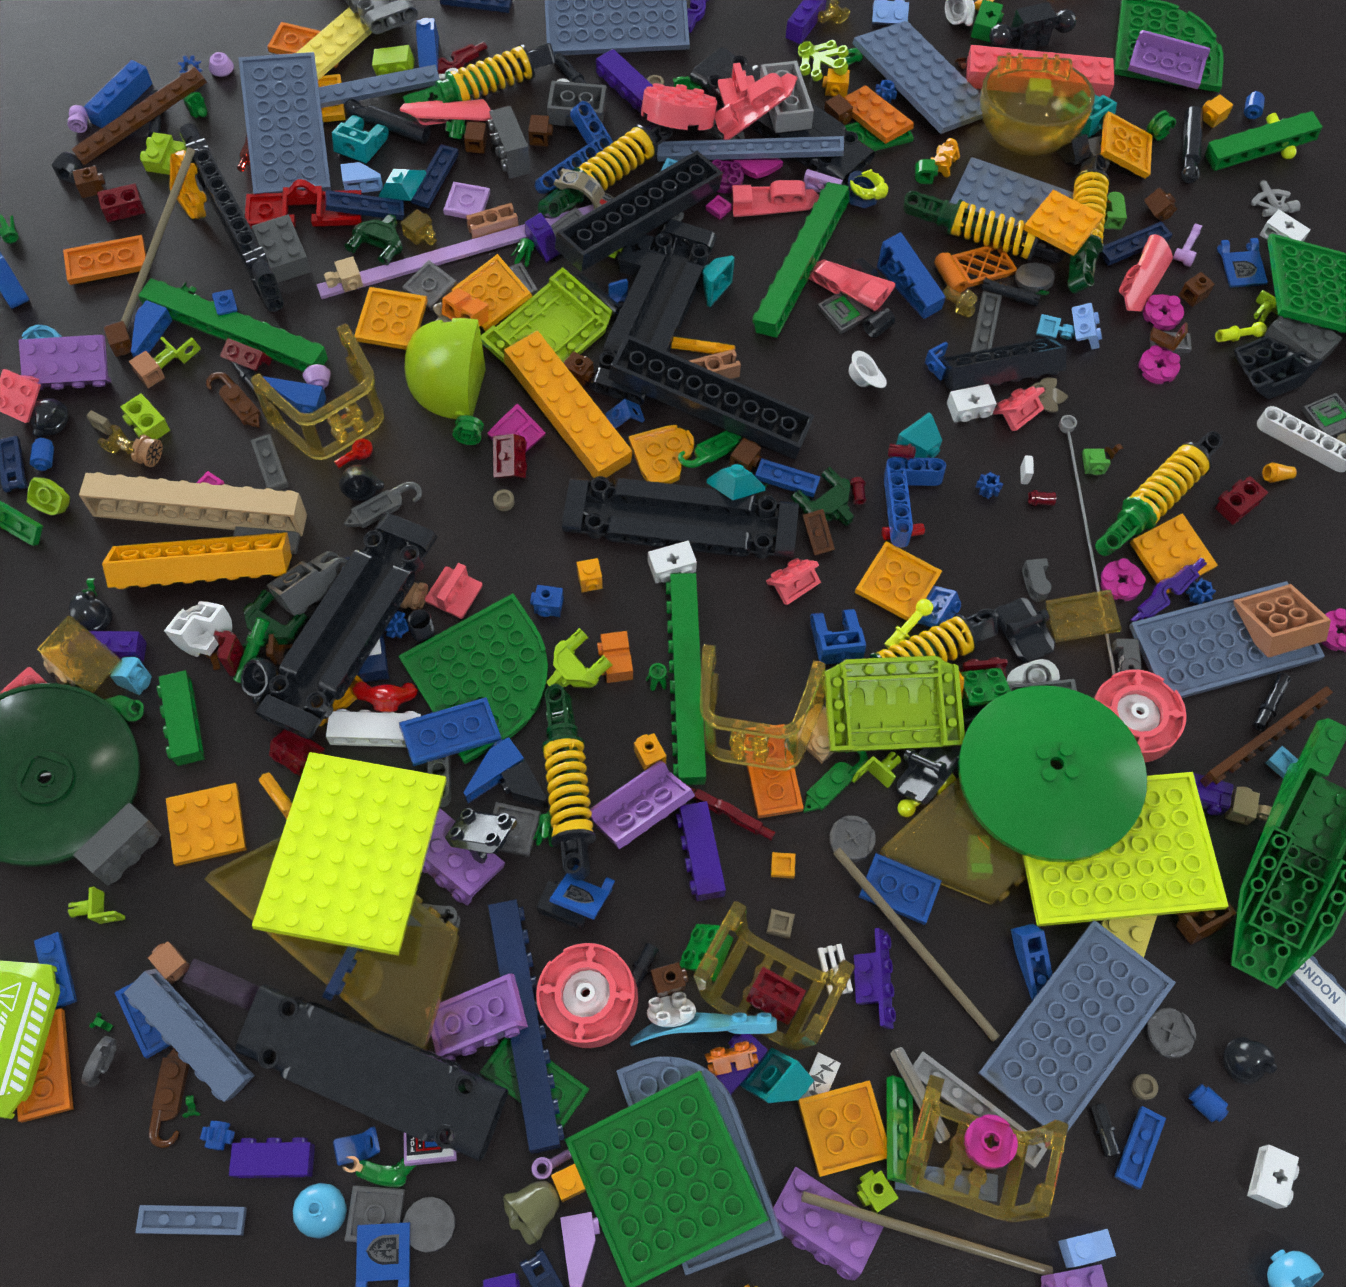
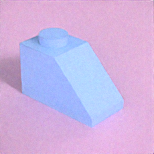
(360, 177)
(1087, 1248)

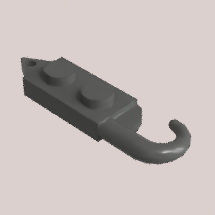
(385, 502)

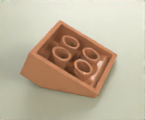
(1282, 620)

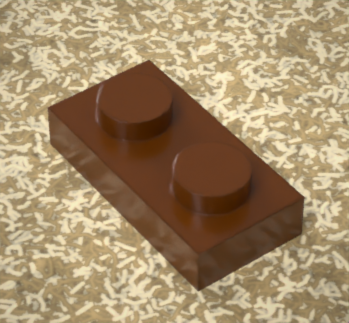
(818, 532)

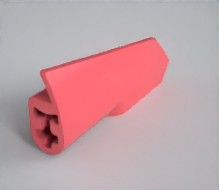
(760, 99)
(438, 112)
(780, 197)
(1145, 276)
(857, 285)

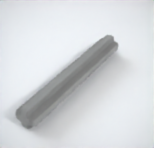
(916, 1088)

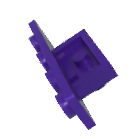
(874, 979)

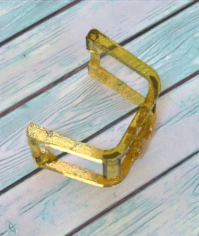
(365, 377)
(810, 706)
(794, 1039)
(1052, 1134)

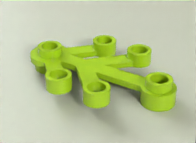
(808, 50)

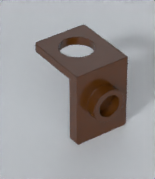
(1165, 340)
(276, 651)

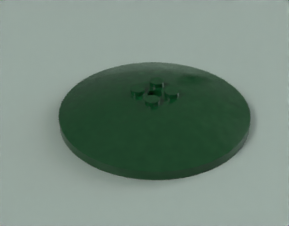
(90, 763)

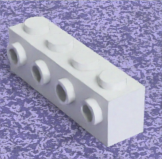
(367, 728)

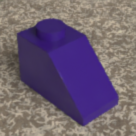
(542, 236)

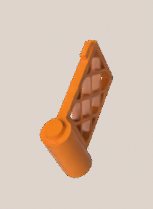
(956, 273)

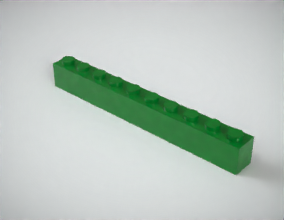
(801, 260)
(202, 315)
(687, 679)

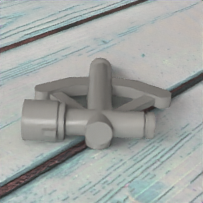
(1289, 207)

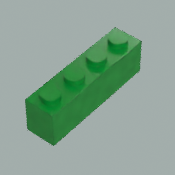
(181, 718)

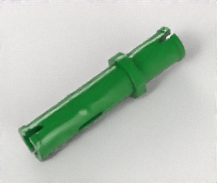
(255, 641)

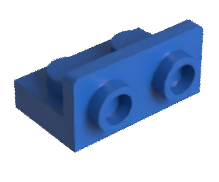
(945, 606)

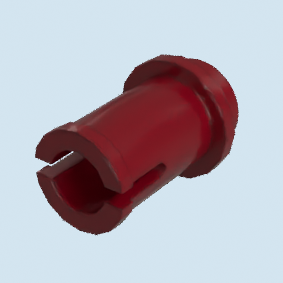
(904, 451)
(857, 485)
(1043, 498)

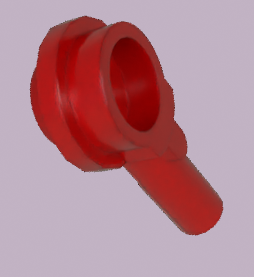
(360, 450)

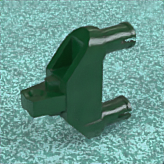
(379, 234)
(832, 502)
(283, 633)

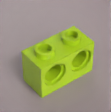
(144, 418)

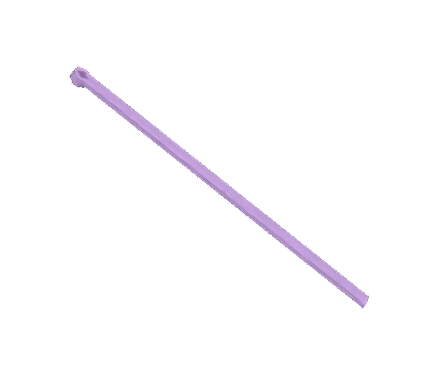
(441, 256)

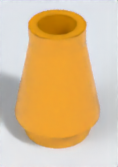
(1277, 472)

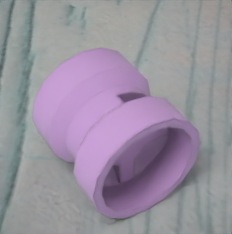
(77, 119)

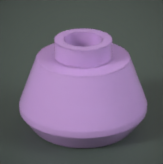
(220, 65)
(317, 375)

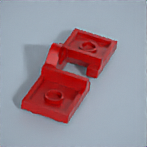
(273, 205)

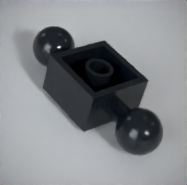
(1032, 27)

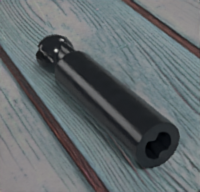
(395, 123)
(1192, 144)

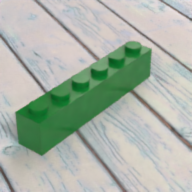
(1263, 140)

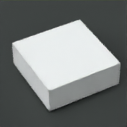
(1026, 470)

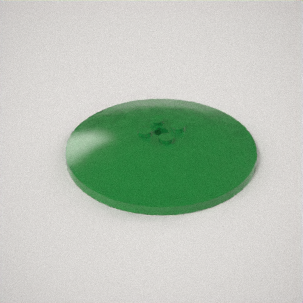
(1043, 809)

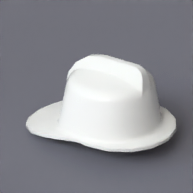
(865, 371)
(1033, 672)

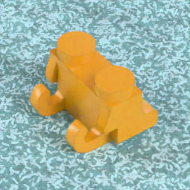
(946, 155)

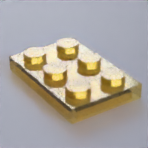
(1083, 616)
(79, 654)

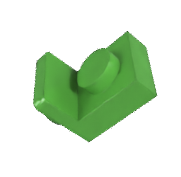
(1095, 461)

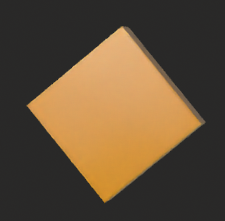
(783, 865)

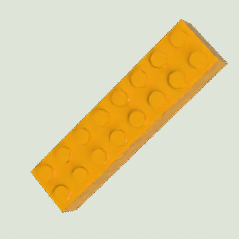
(567, 406)
(197, 560)

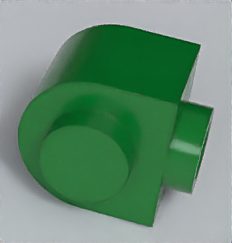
(925, 171)

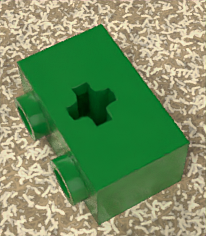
(987, 18)

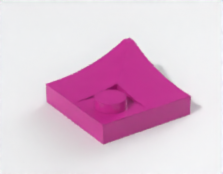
(759, 167)
(519, 423)

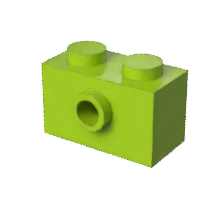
(392, 60)

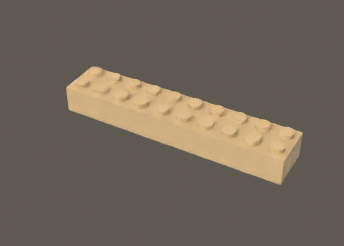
(191, 503)

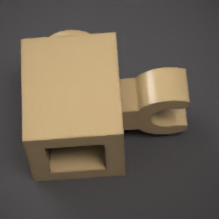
(346, 274)
(1245, 806)

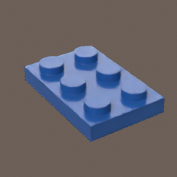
(903, 888)

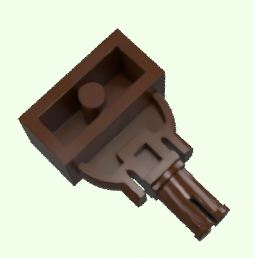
(1204, 923)

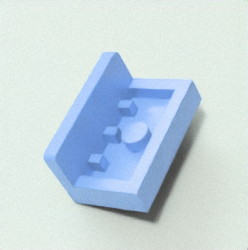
(889, 12)
(1085, 324)

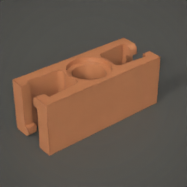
(492, 220)
(721, 363)

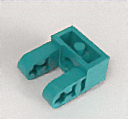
(1101, 107)
(353, 142)

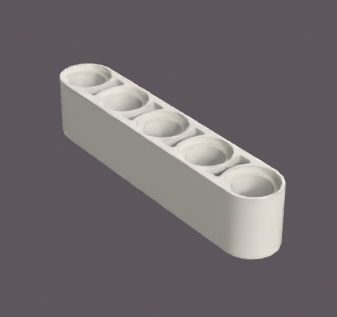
(1303, 438)

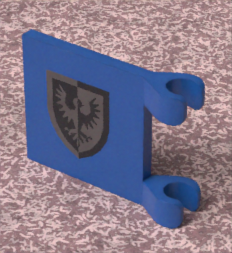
(1243, 267)
(581, 896)
(383, 1253)

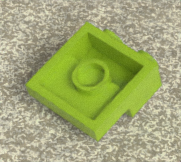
(158, 152)

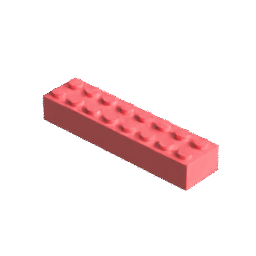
(1096, 69)

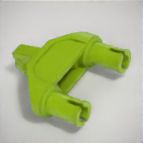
(570, 669)

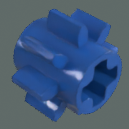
(189, 61)
(886, 90)
(989, 485)
(1200, 591)
(397, 625)
(217, 1135)

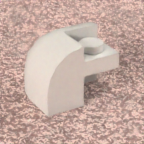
(195, 628)

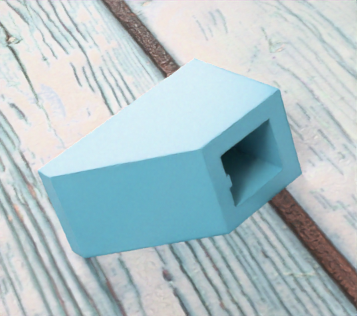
(131, 675)

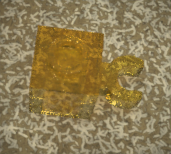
(418, 228)

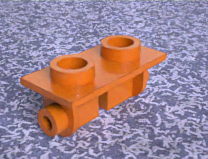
(740, 1054)

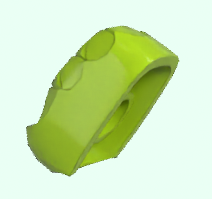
(47, 496)

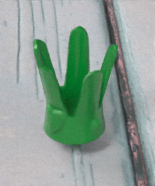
(854, 56)
(8, 233)
(525, 246)
(657, 673)
(544, 829)

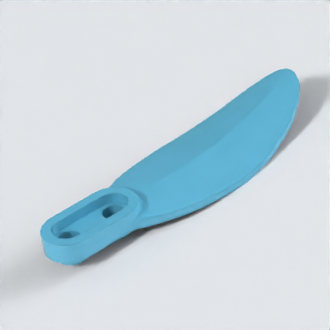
(712, 1022)

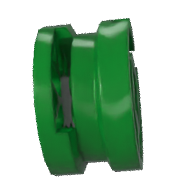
(1160, 125)
(468, 430)

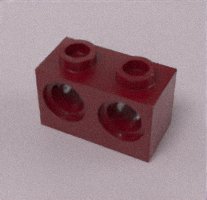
(121, 202)
(1241, 499)

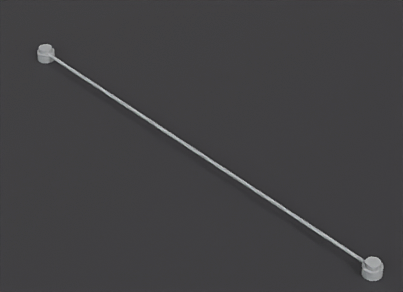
(1067, 424)

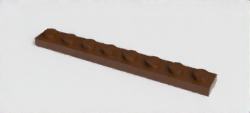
(139, 115)
(1262, 741)

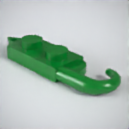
(712, 449)
(832, 784)

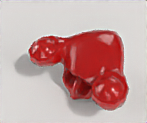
(385, 696)

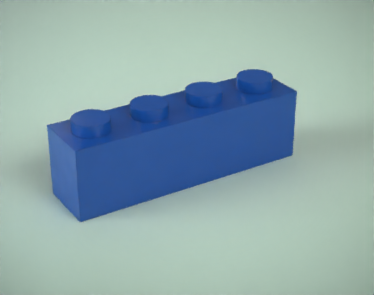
(118, 94)

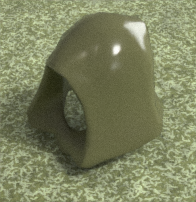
(535, 1206)

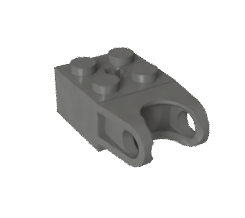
(305, 583)

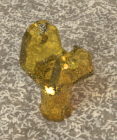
(834, 13)
(962, 301)
(116, 441)

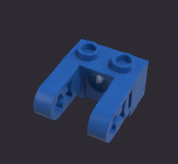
(838, 646)

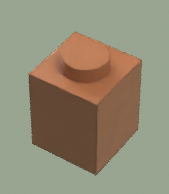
(146, 369)
(169, 962)

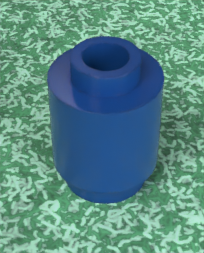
(1254, 105)
(42, 454)
(1209, 1103)

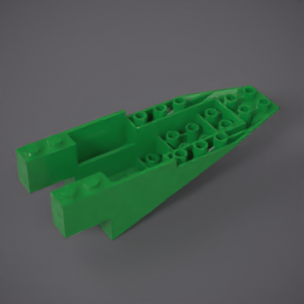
(1298, 868)

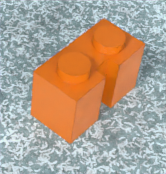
(460, 305)
(616, 650)

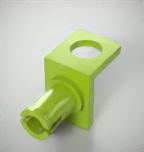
(1267, 303)
(170, 352)
(880, 770)
(94, 908)

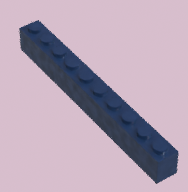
(527, 1047)

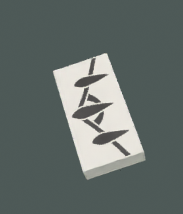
(823, 1072)

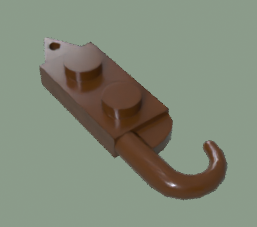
(236, 400)
(168, 1096)

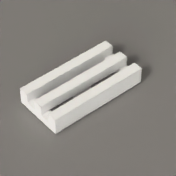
(830, 950)

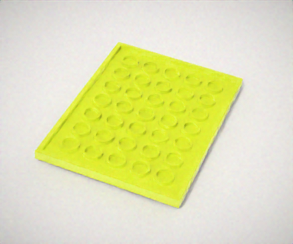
(351, 854)
(1153, 870)

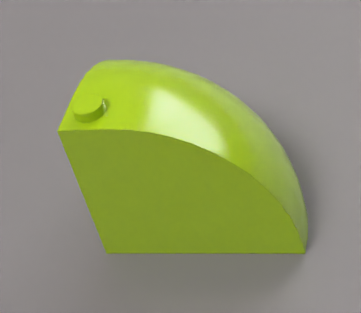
(446, 366)

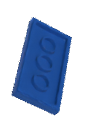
(449, 731)

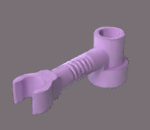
(1185, 254)
(549, 1164)

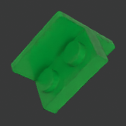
(983, 687)
(698, 945)

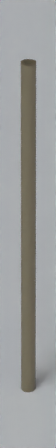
(158, 236)
(917, 945)
(925, 1233)

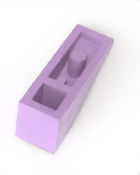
(579, 1243)

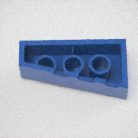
(911, 278)

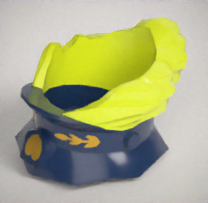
(866, 188)

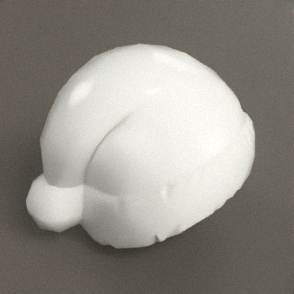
(960, 11)

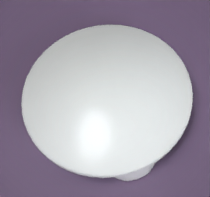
(671, 1010)

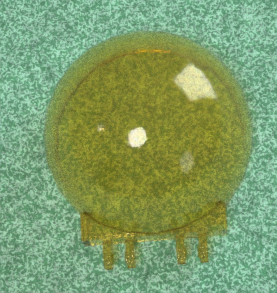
(1035, 103)

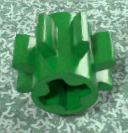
(456, 128)

